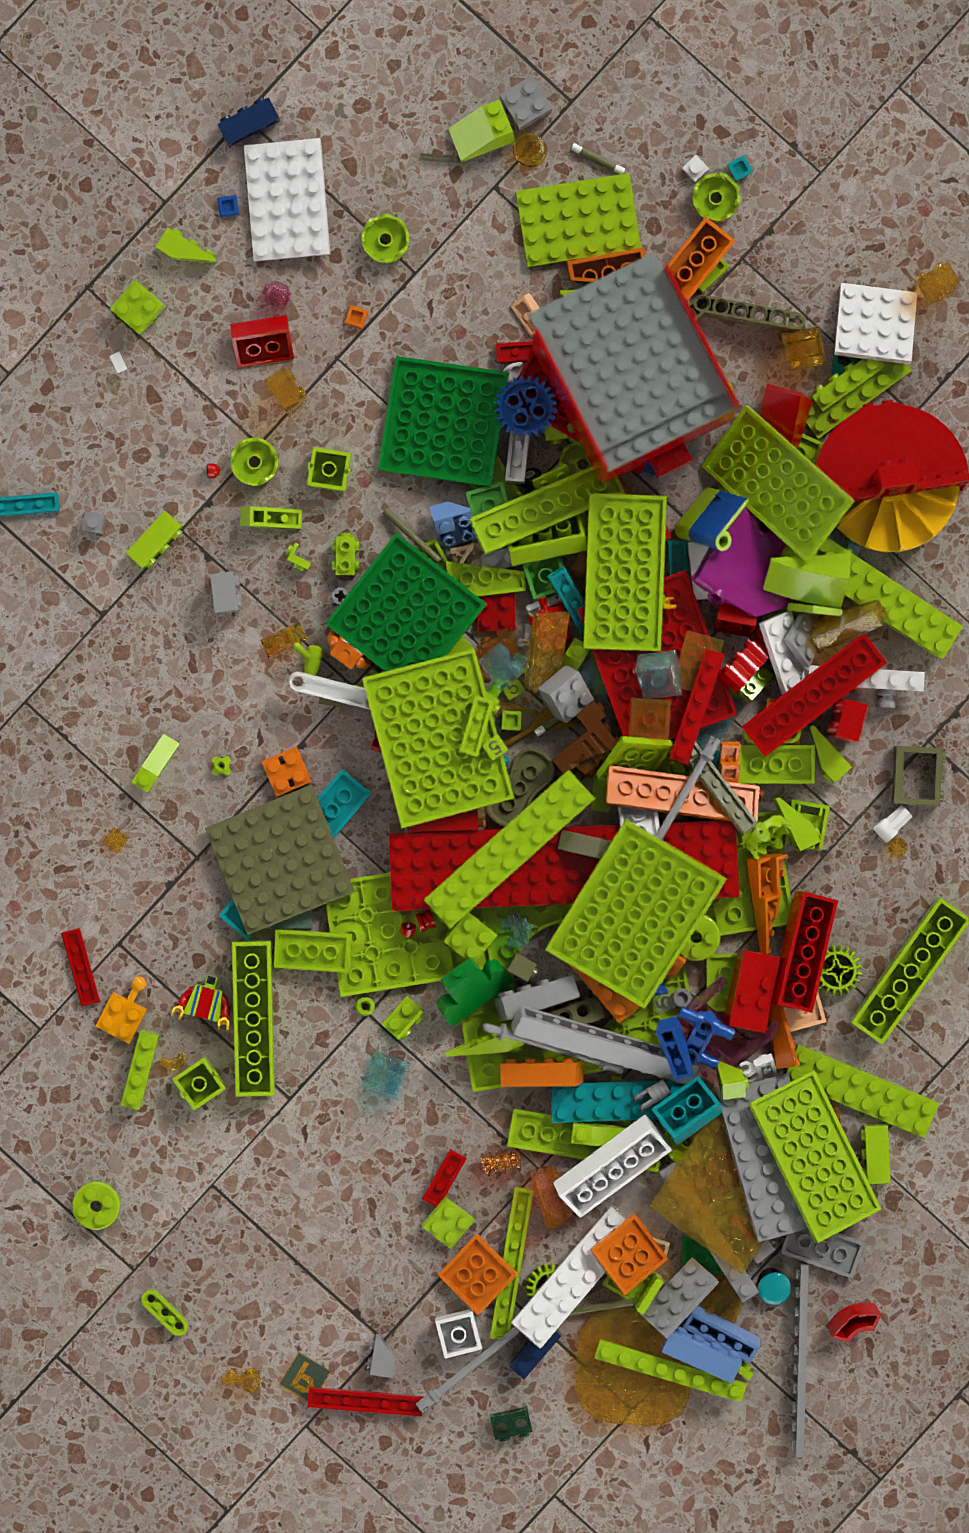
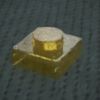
(115, 840)

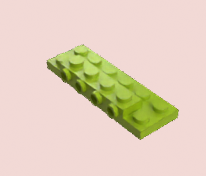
(850, 391)

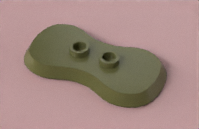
(528, 775)

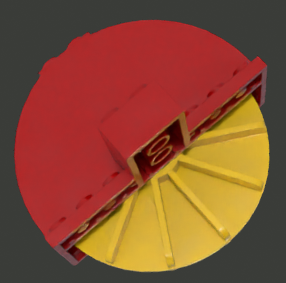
(898, 471)

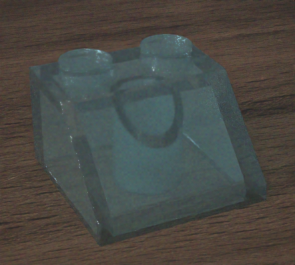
(659, 674)

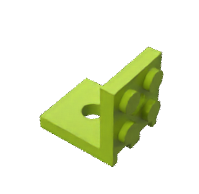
(642, 1293)

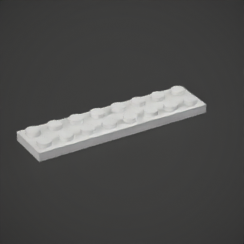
(566, 1285)

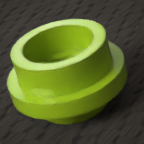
(369, 1011)

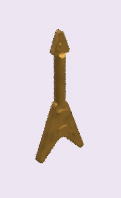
(544, 716)

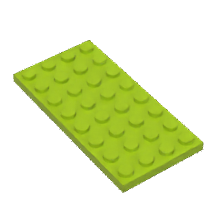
(778, 482)
(624, 572)
(814, 1156)

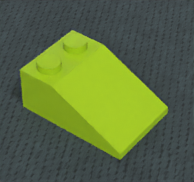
(482, 131)

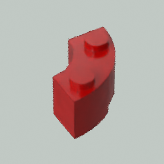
(854, 1320)

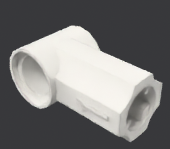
(889, 826)

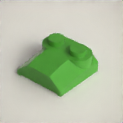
(537, 573)

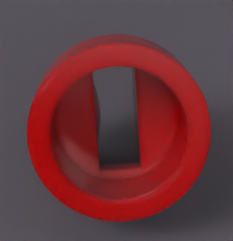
(213, 470)
(407, 929)

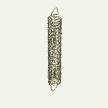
(439, 155)

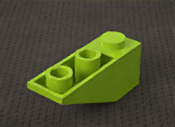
(179, 248)

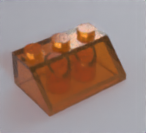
(550, 1203)

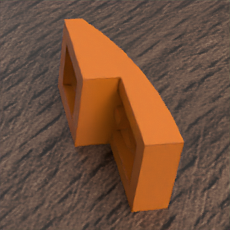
(729, 761)

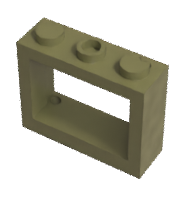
(939, 775)

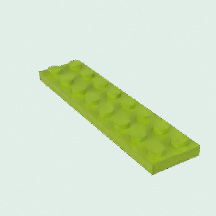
(539, 509)
(867, 1092)
(537, 1133)

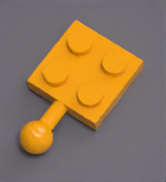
(121, 1014)

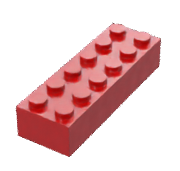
(804, 951)

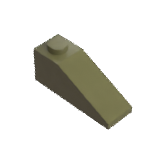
(583, 844)

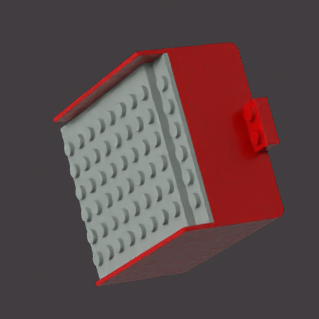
(632, 370)

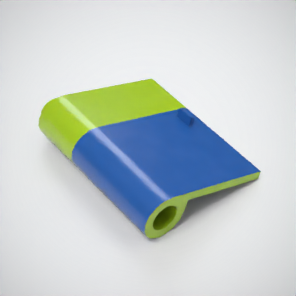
(710, 518)

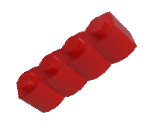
(745, 662)

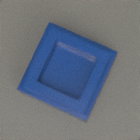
(228, 206)

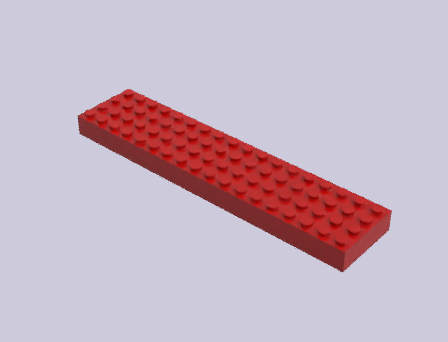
(550, 875)

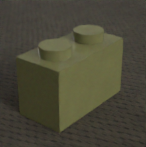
(522, 967)

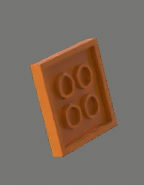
(628, 1254)
(477, 1274)

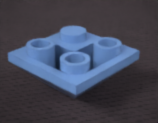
(452, 524)

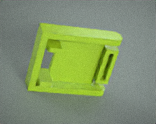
(819, 820)

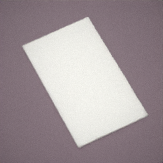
(118, 362)

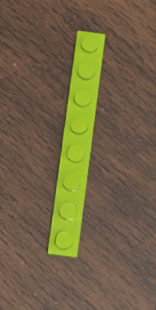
(513, 1256)
(669, 1370)

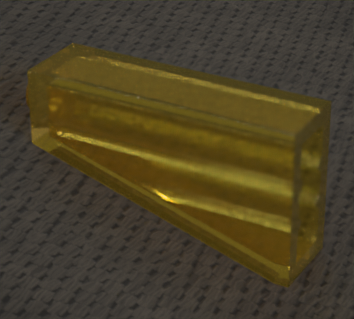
(854, 622)

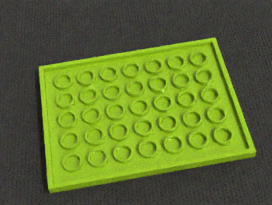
(420, 730)
(635, 913)

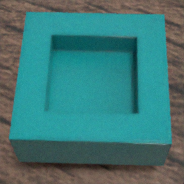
(739, 168)

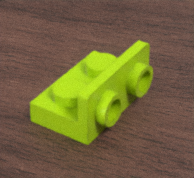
(403, 1018)

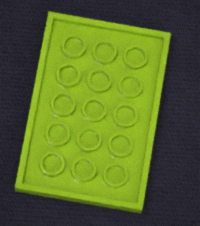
(578, 220)

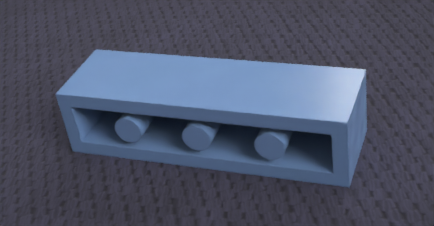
(718, 1330)
(702, 1354)

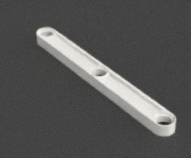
(330, 689)

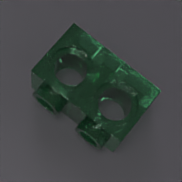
(510, 1417)

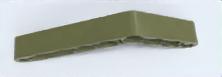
(748, 317)

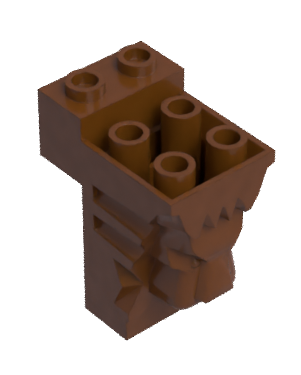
(590, 748)

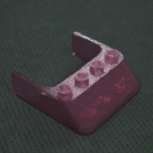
(728, 1051)

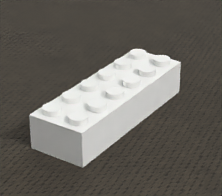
(612, 1166)

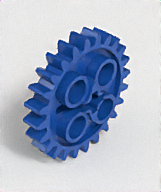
(509, 413)

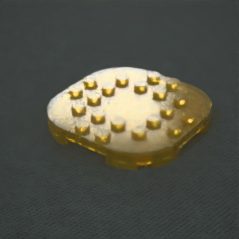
(619, 1393)

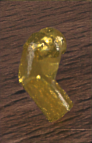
(174, 1063)

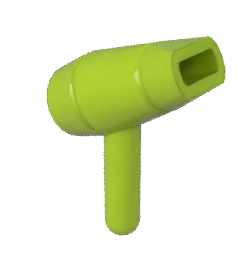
(312, 657)

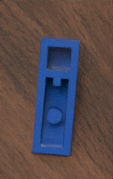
(675, 1047)

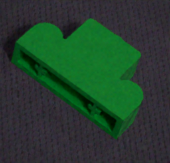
(471, 988)

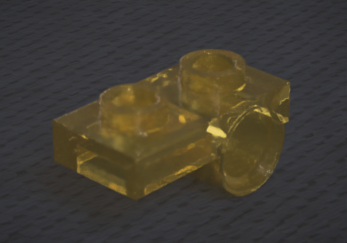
(233, 1377)

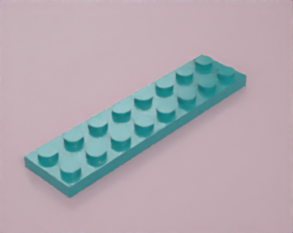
(603, 1101)

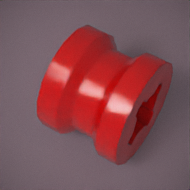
(425, 920)

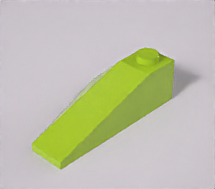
(486, 1044)

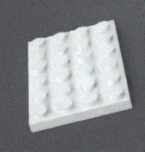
(287, 199)

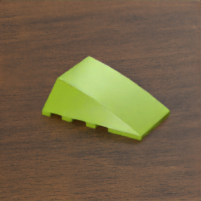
(816, 582)

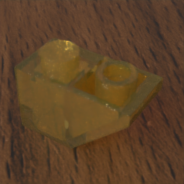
(283, 639)

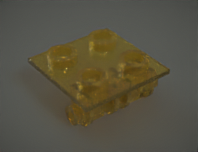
(723, 1300)

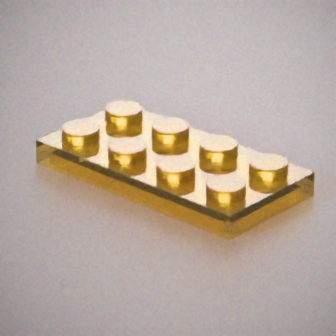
(545, 648)

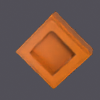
(356, 317)

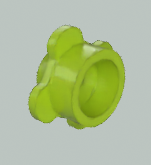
(225, 769)

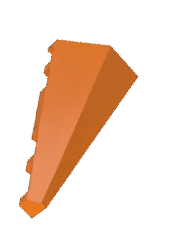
(766, 893)
(782, 1044)

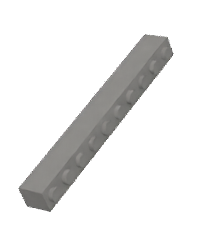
(593, 1042)

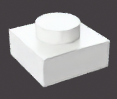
(695, 168)

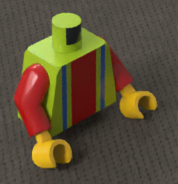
(205, 1002)

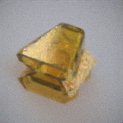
(803, 349)

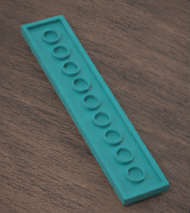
(339, 804)

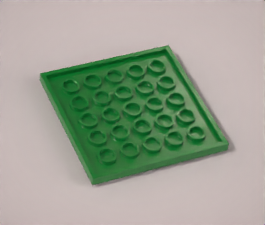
(442, 421)
(405, 609)

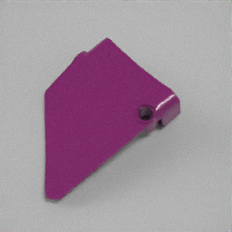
(740, 571)

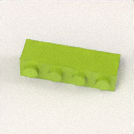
(140, 1069)

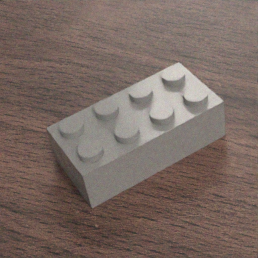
(540, 996)

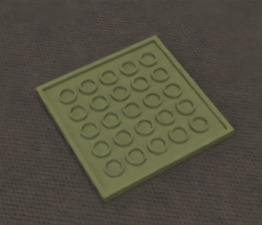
(279, 859)

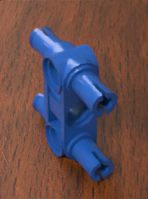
(702, 1033)

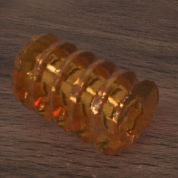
(501, 1162)

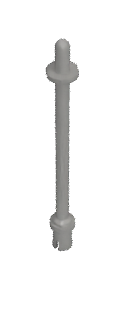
(706, 755)
(503, 1032)
(435, 1395)

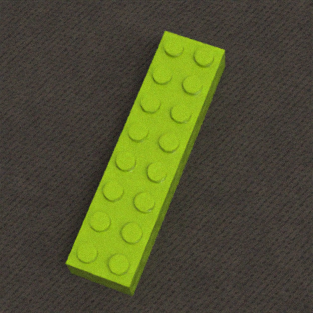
(910, 970)
(253, 1018)

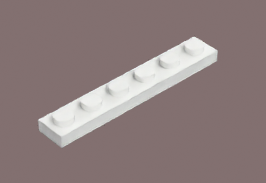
(891, 680)

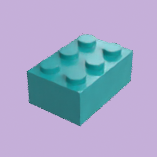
(687, 1110)

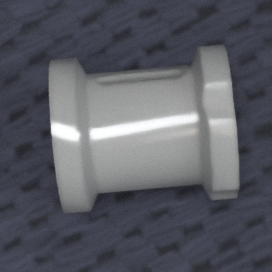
(337, 591)

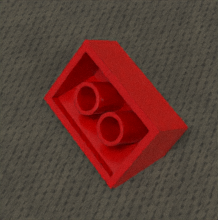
(262, 341)

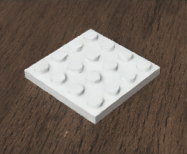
(875, 323)

